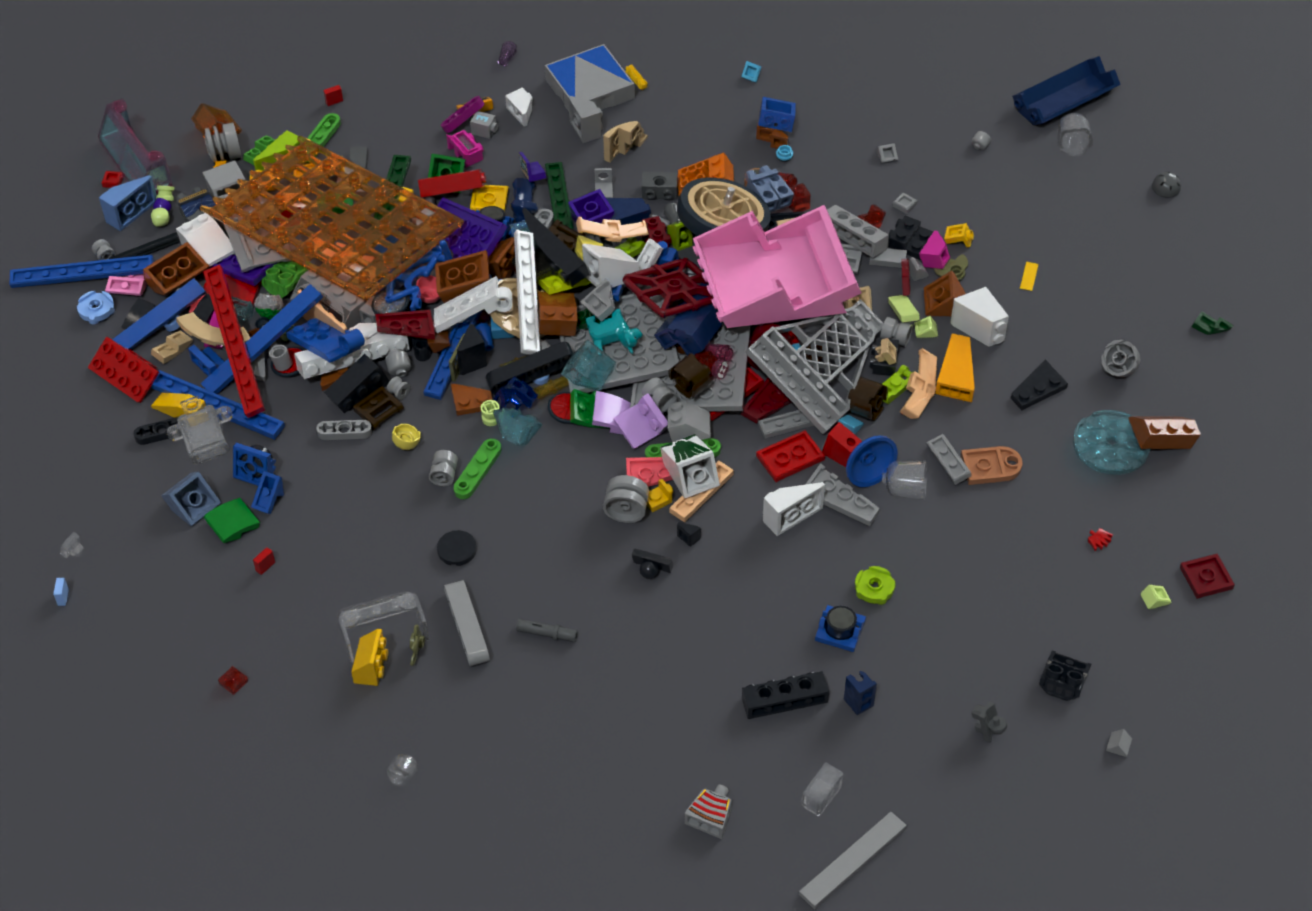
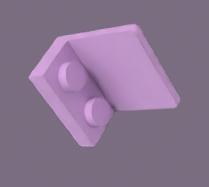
(641, 422)

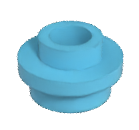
(784, 152)

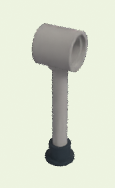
(277, 353)

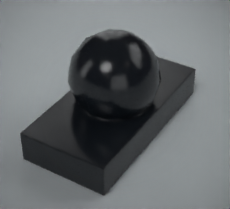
(651, 563)

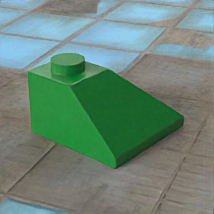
(445, 165)

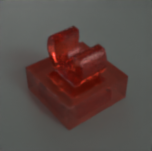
(233, 680)

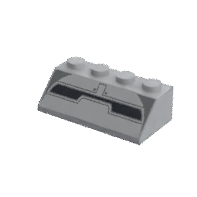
(335, 299)

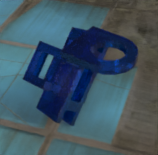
(518, 388)

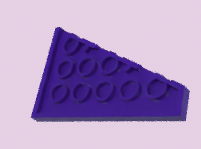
(475, 234)

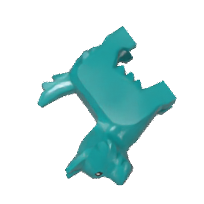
(613, 330)

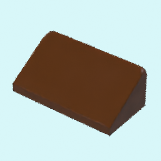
(441, 341)

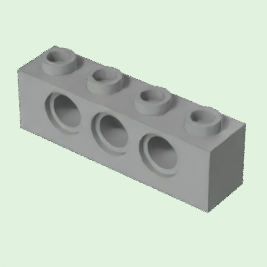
(858, 232)

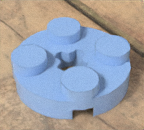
(94, 315)

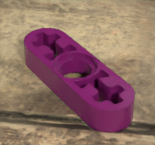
(462, 114)

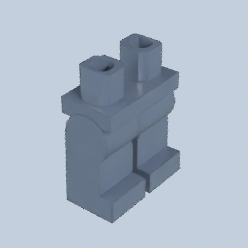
(770, 187)

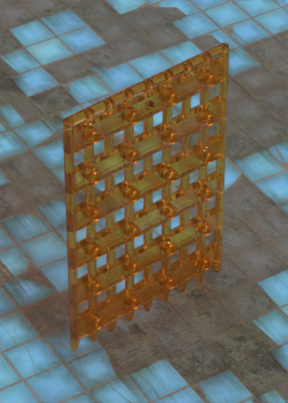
(340, 224)

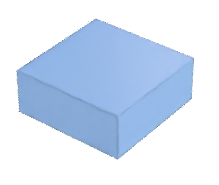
(61, 591)

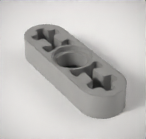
(350, 434)

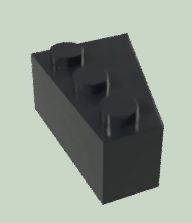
(356, 384)

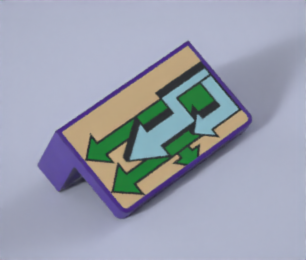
(533, 170)

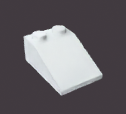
(206, 239)
(792, 505)

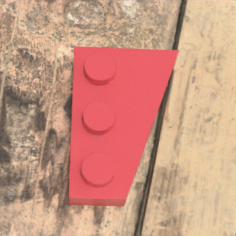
(648, 469)

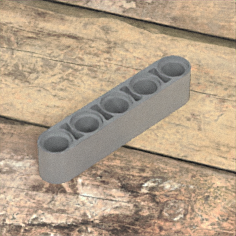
(466, 623)

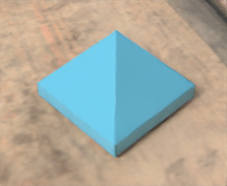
(751, 71)

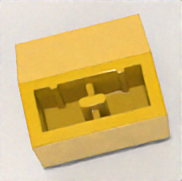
(370, 658)

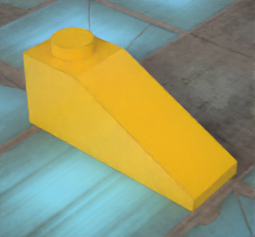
(170, 403)

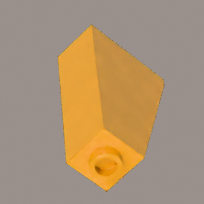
(956, 373)

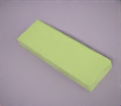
(903, 308)

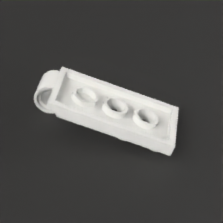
(481, 297)

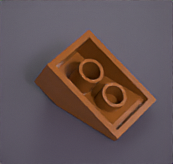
(461, 274)
(557, 314)

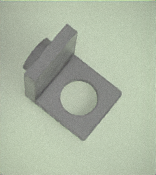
(604, 184)

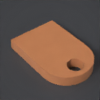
(991, 464)

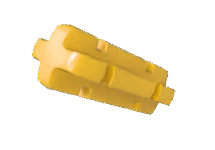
(636, 77)

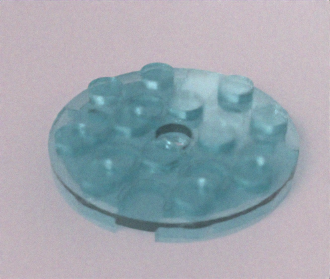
(1093, 447)

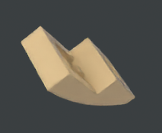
(174, 345)

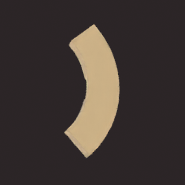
(208, 334)

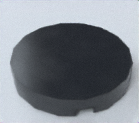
(456, 547)

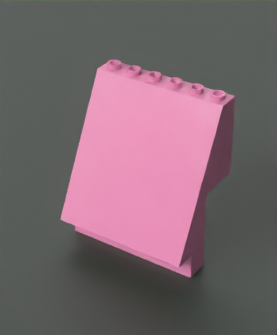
(775, 273)

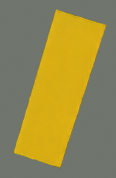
(1029, 276)

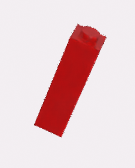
(451, 183)

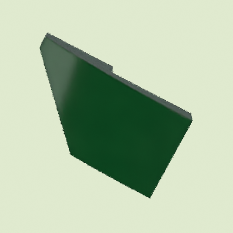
(1209, 325)

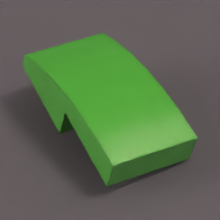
(260, 145)

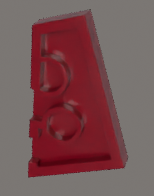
(406, 323)
(765, 402)

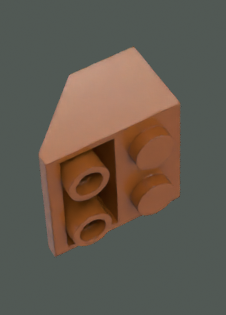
(501, 259)

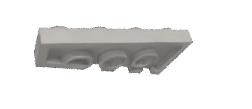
(843, 498)

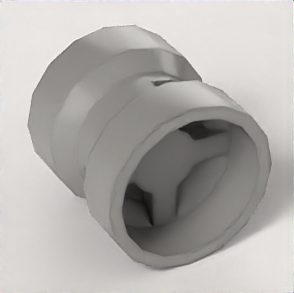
(102, 249)

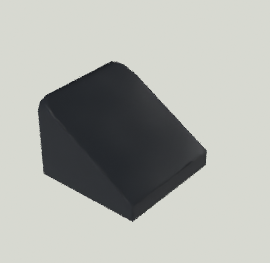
(688, 533)

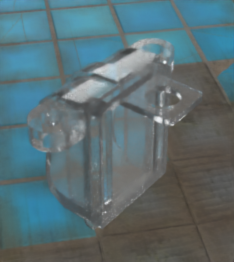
(202, 430)

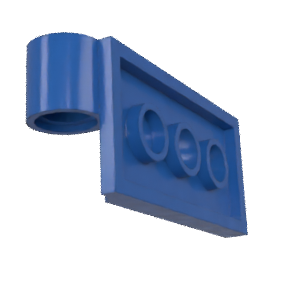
(326, 340)

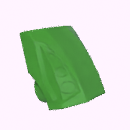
(282, 278)

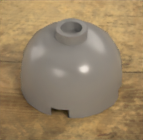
(1120, 358)

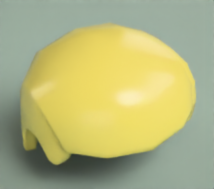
(405, 436)

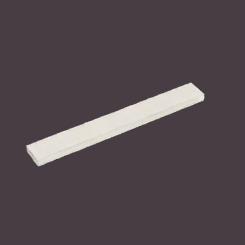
(526, 292)

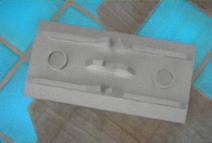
(248, 251)

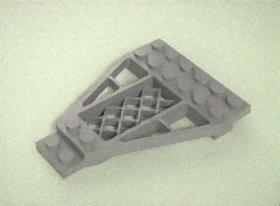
(795, 374)

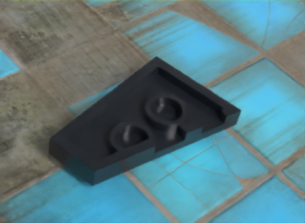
(1038, 386)

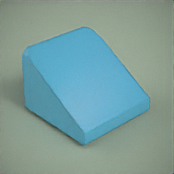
(851, 423)

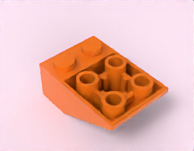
(714, 167)

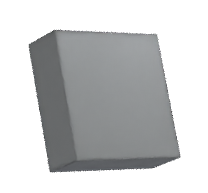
(905, 203)

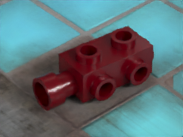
(656, 230)

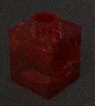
(801, 198)

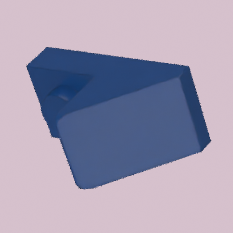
(267, 492)

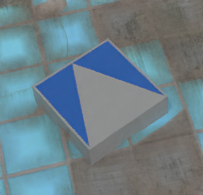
(592, 77)

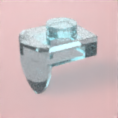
(243, 308)

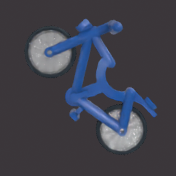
(397, 300)

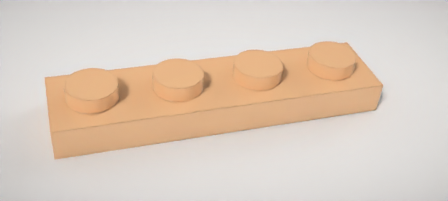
(686, 507)

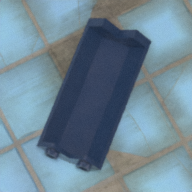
(1065, 91)
(690, 328)

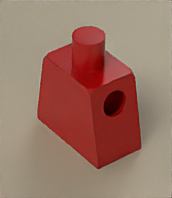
(840, 444)

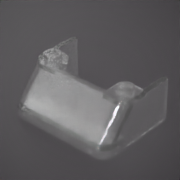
(377, 609)

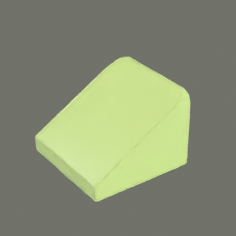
(926, 328)
(1155, 596)

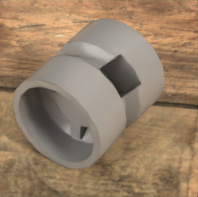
(897, 331)
(659, 393)
(443, 468)

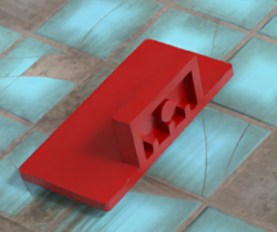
(124, 369)

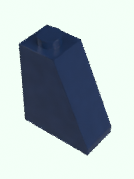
(629, 210)

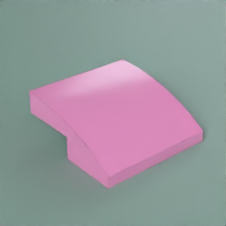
(126, 285)

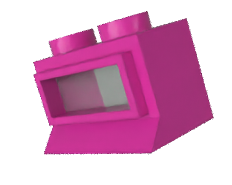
(465, 146)

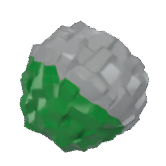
(268, 305)

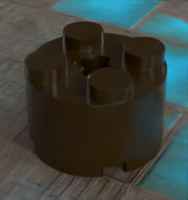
(690, 376)
(867, 398)

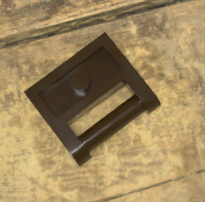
(569, 240)
(374, 404)

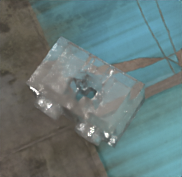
(822, 789)

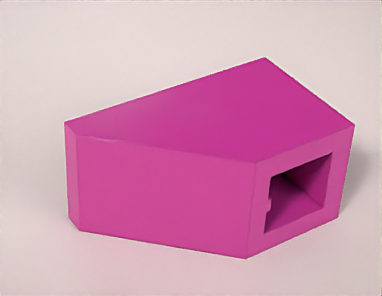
(935, 252)

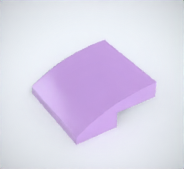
(606, 408)

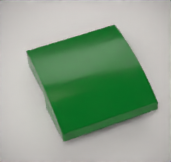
(582, 408)
(231, 520)

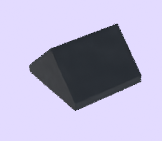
(471, 352)

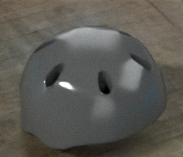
(1169, 181)

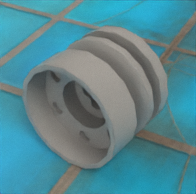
(223, 142)

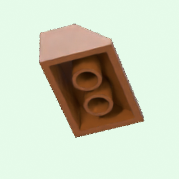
(174, 269)
(1164, 432)

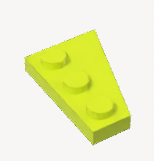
(554, 284)

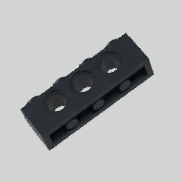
(777, 702)

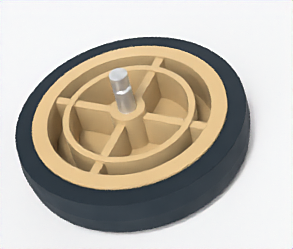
(715, 201)

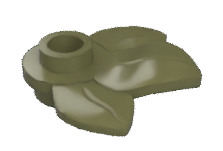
(957, 266)
(416, 642)

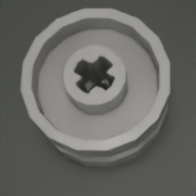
(626, 499)

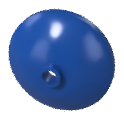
(870, 460)

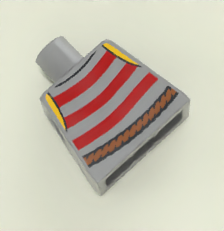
(710, 811)

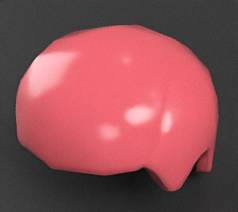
(428, 289)

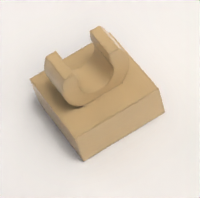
(886, 352)

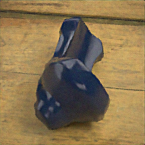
(523, 198)

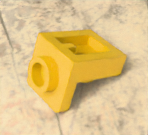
(959, 233)
(660, 496)

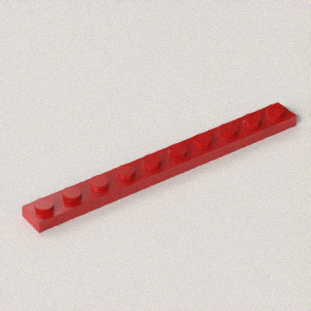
(234, 341)

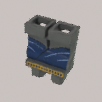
(190, 205)

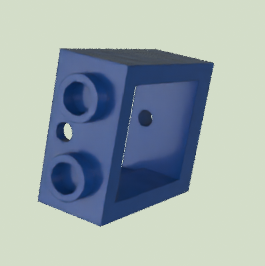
(777, 112)

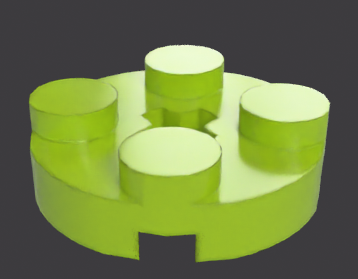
(870, 594)

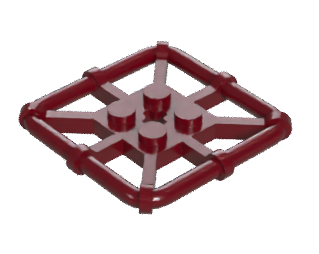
(670, 286)

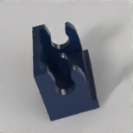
(861, 694)

